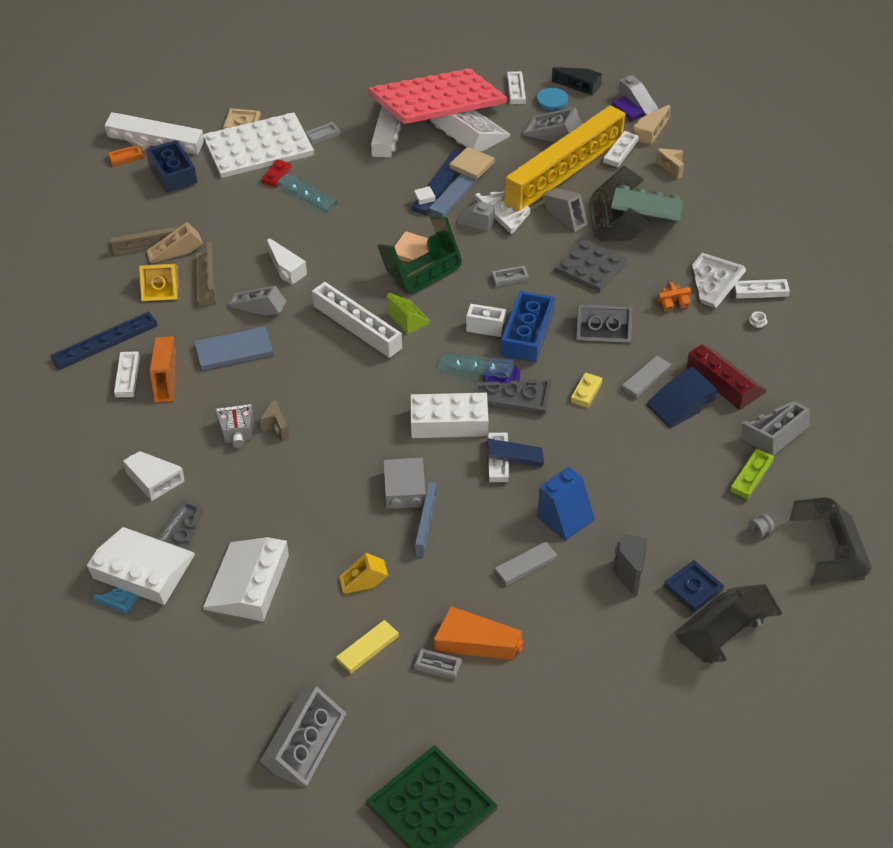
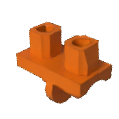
(673, 294)

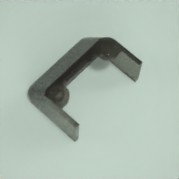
(612, 223)
(850, 557)
(725, 618)

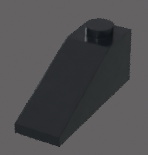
(579, 79)

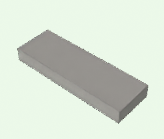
(646, 376)
(525, 563)

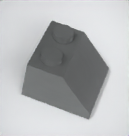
(630, 561)

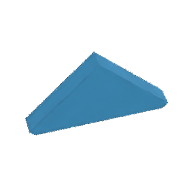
(117, 599)

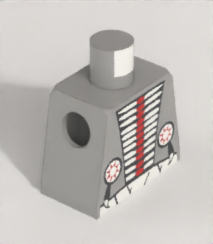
(236, 424)

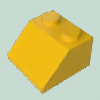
(159, 282)

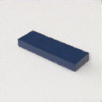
(514, 452)

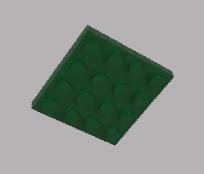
(431, 803)

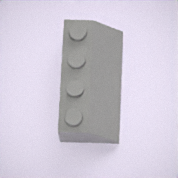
(303, 736)

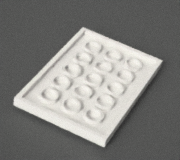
(258, 144)

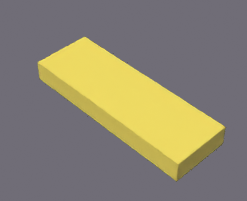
(367, 646)

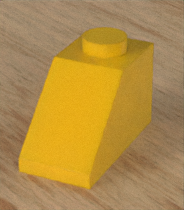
(363, 574)

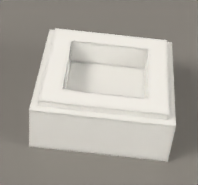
(424, 195)

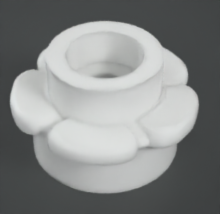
(758, 319)

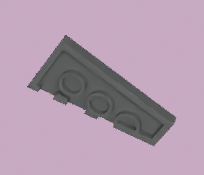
(524, 396)
(182, 525)

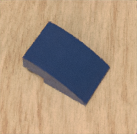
(682, 397)

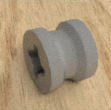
(762, 525)

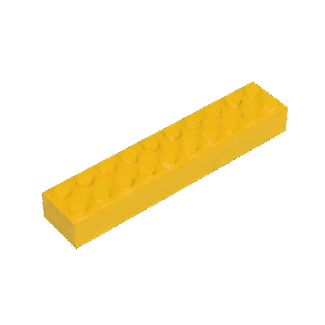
(563, 158)

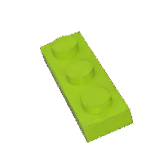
(752, 474)

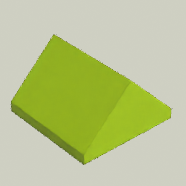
(405, 313)

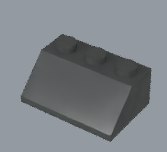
(604, 323)

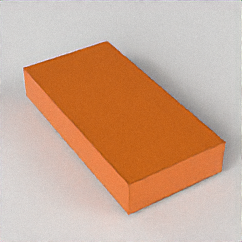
(125, 155)

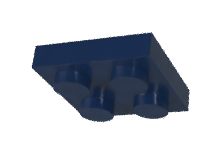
(693, 586)

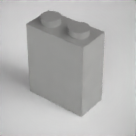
(404, 483)

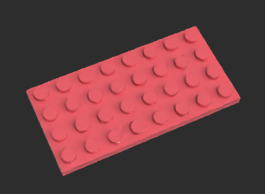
(436, 95)

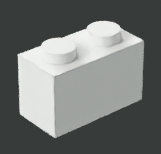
(486, 320)

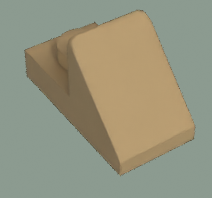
(671, 161)

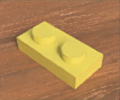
(586, 390)

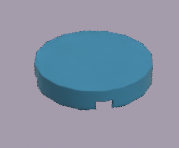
(552, 99)

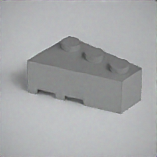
(777, 429)

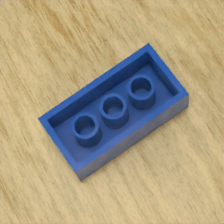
(527, 326)

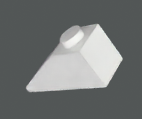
(288, 265)

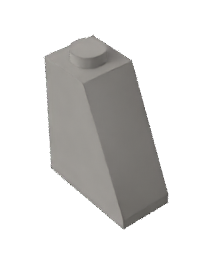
(566, 207)

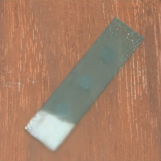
(307, 192)
(476, 365)

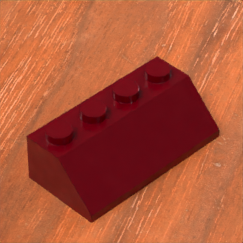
(724, 376)

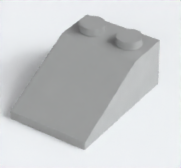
(553, 125)

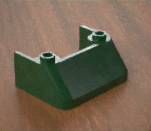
(430, 267)

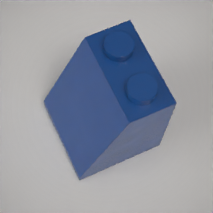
(565, 504)

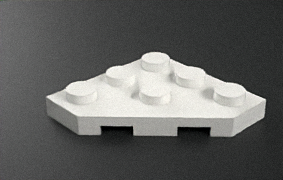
(715, 278)

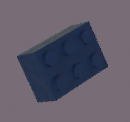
(171, 166)

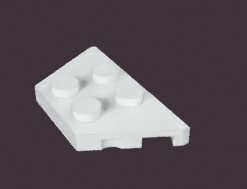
(506, 216)

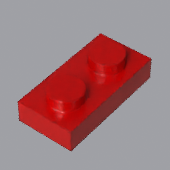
(276, 172)

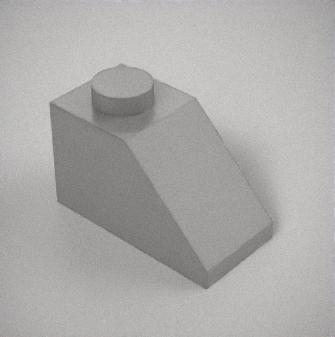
(478, 216)

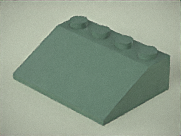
(647, 204)

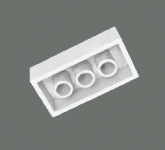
(449, 415)

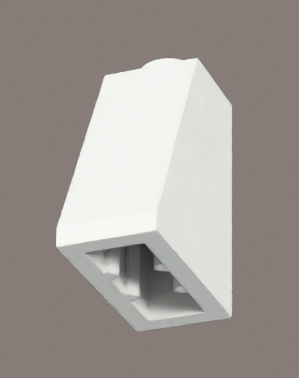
(153, 474)

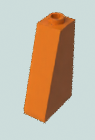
(163, 369)
(476, 636)

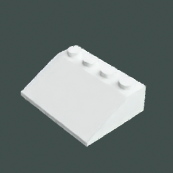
(471, 129)
(140, 564)
(248, 578)

